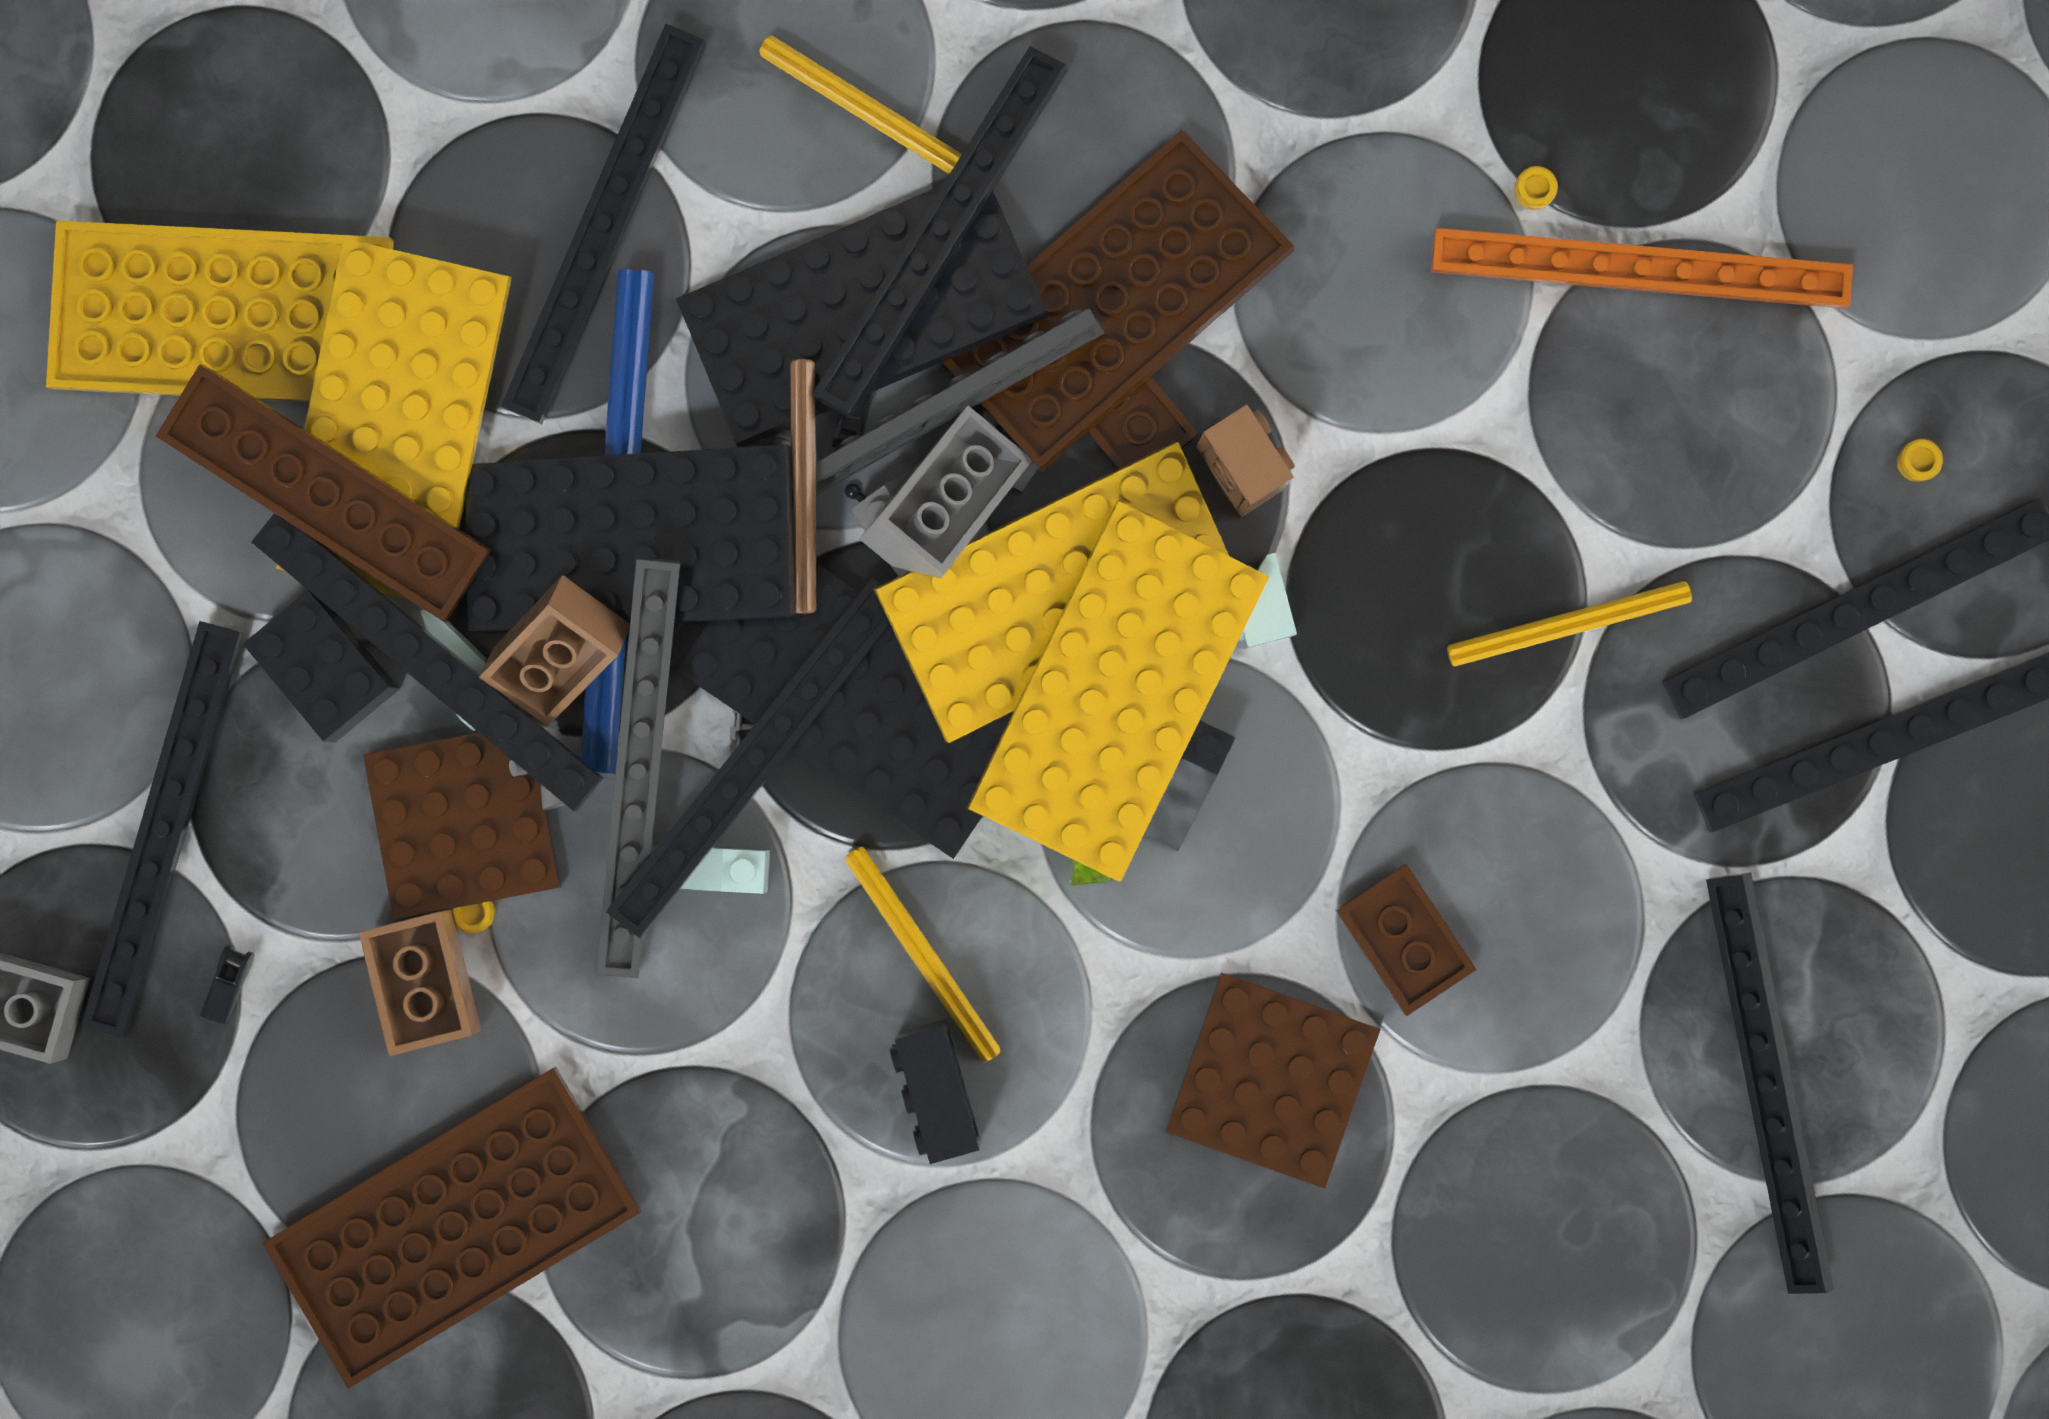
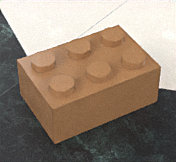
(1245, 459)
(555, 650)
(420, 982)

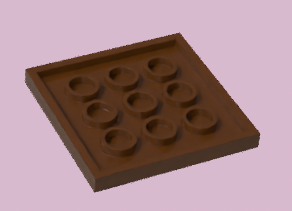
(458, 826)
(1272, 1080)

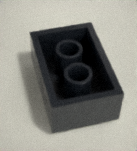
(321, 667)
(935, 1092)

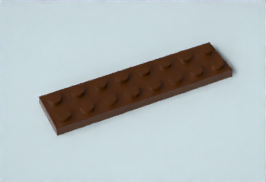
(323, 492)

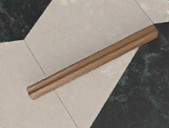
(803, 483)

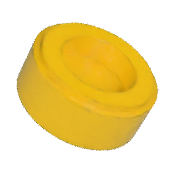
(1535, 188)
(1919, 460)
(474, 917)

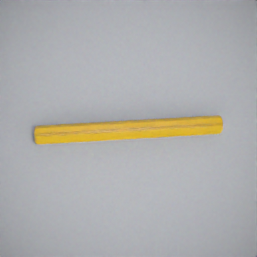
(859, 103)
(1569, 623)
(922, 954)

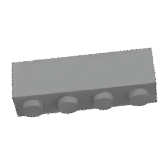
(947, 497)

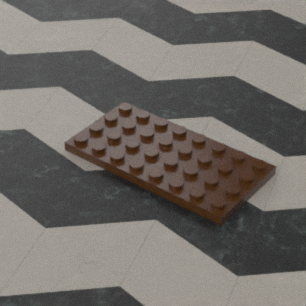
(1155, 272)
(452, 1227)

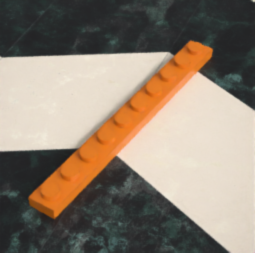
(1641, 268)

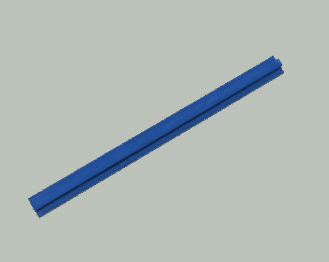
(622, 437)

